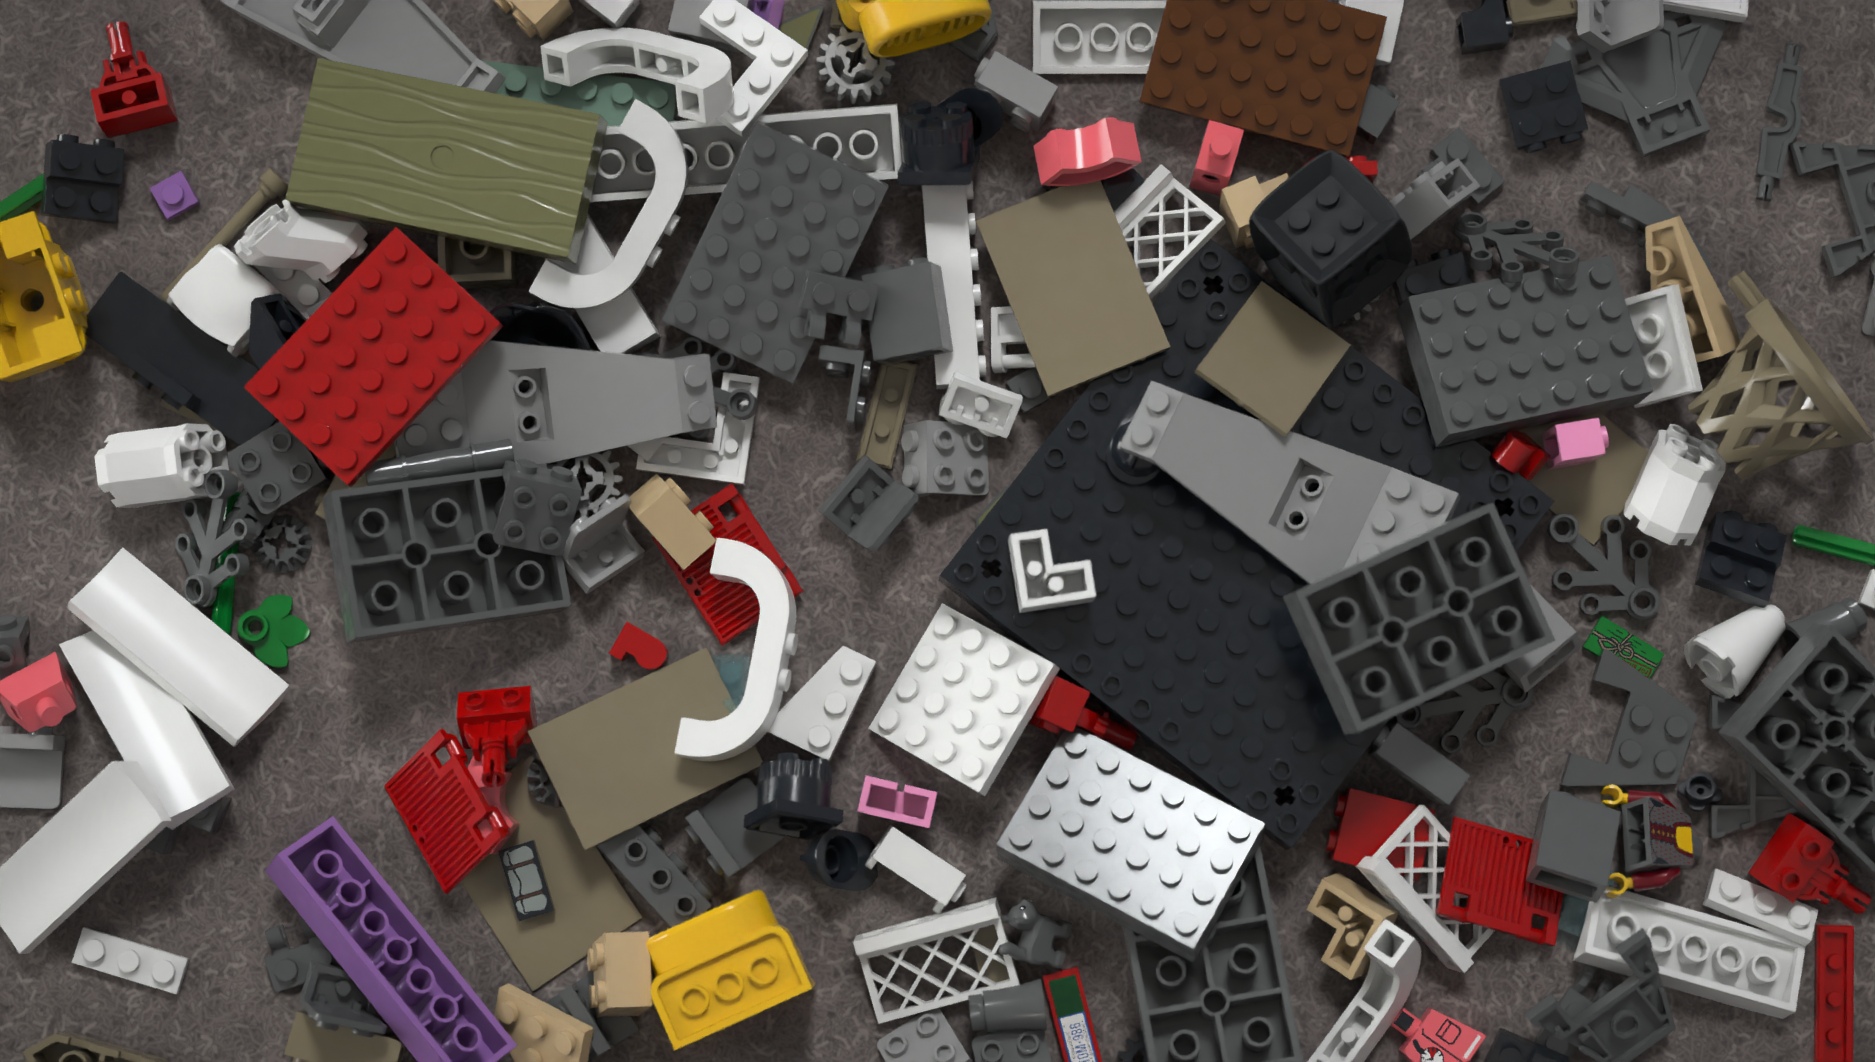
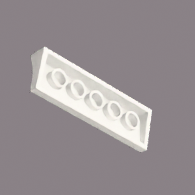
(1094, 35)
(179, 647)
(149, 728)
(78, 852)
(1697, 952)

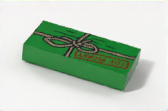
(1624, 645)

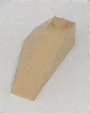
(1676, 260)

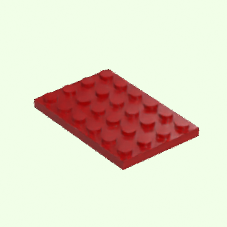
(373, 356)

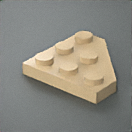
(541, 1029)

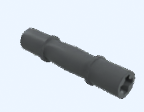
(441, 463)

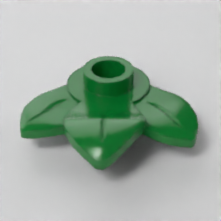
(278, 630)

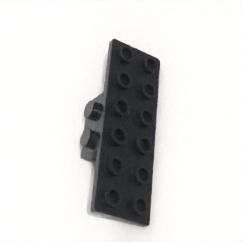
(177, 359)

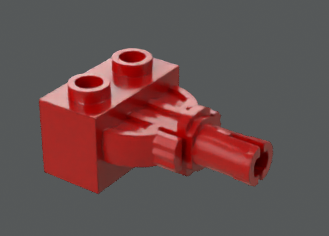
(133, 93)
(1064, 709)
(494, 722)
(1802, 863)

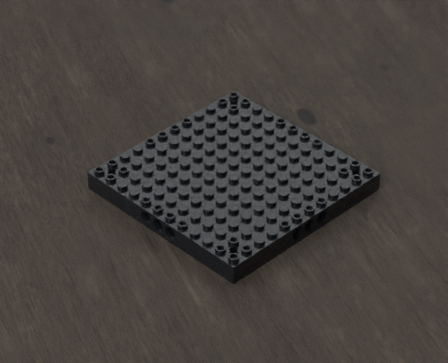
(1187, 607)

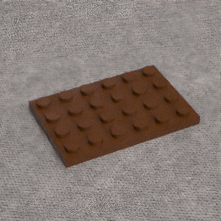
(1267, 67)

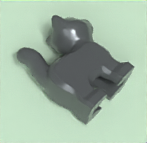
(1037, 936)

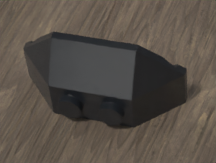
(271, 326)

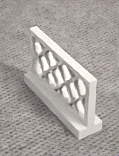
(1143, 207)
(1412, 907)
(925, 930)

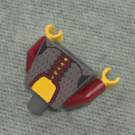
(1655, 840)

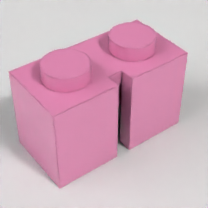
(1575, 443)
(882, 799)

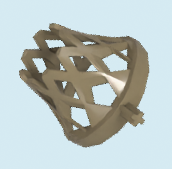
(1782, 358)

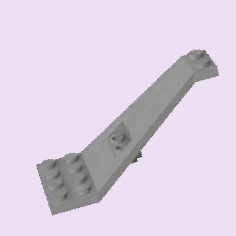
(374, 34)
(576, 401)
(1264, 481)

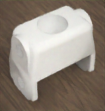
(219, 297)

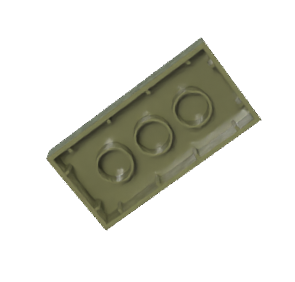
(447, 160)

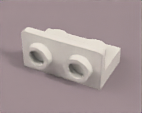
(980, 405)

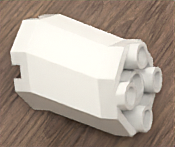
(302, 241)
(159, 464)
(1675, 486)

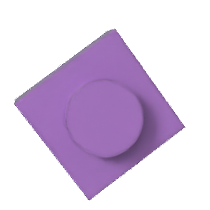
(769, 10)
(174, 195)

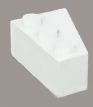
(825, 704)

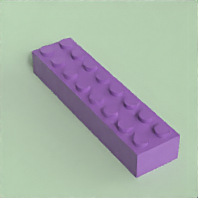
(386, 950)

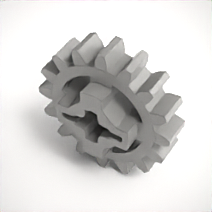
(842, 56)
(600, 479)

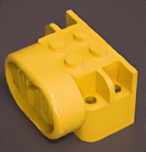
(912, 25)
(29, 266)
(723, 968)

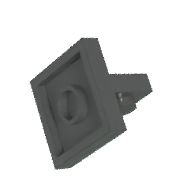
(607, 1030)

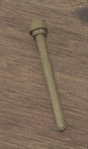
(270, 187)

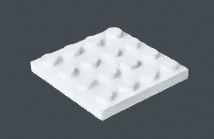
(964, 699)

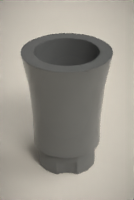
(1844, 616)
(1009, 1008)

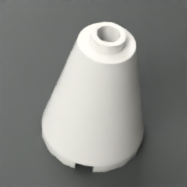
(1735, 648)

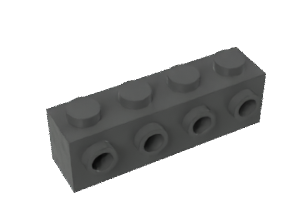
(657, 874)

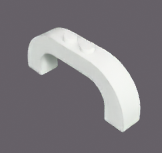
(697, 70)
(641, 244)
(769, 662)
(1391, 975)

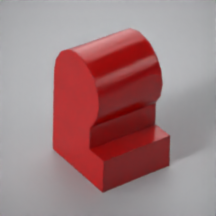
(1520, 454)
(648, 650)

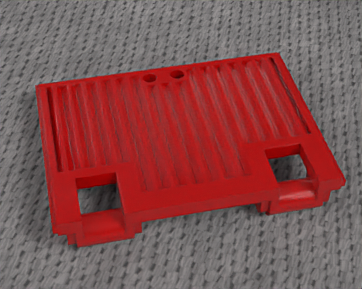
(727, 605)
(445, 810)
(1493, 873)

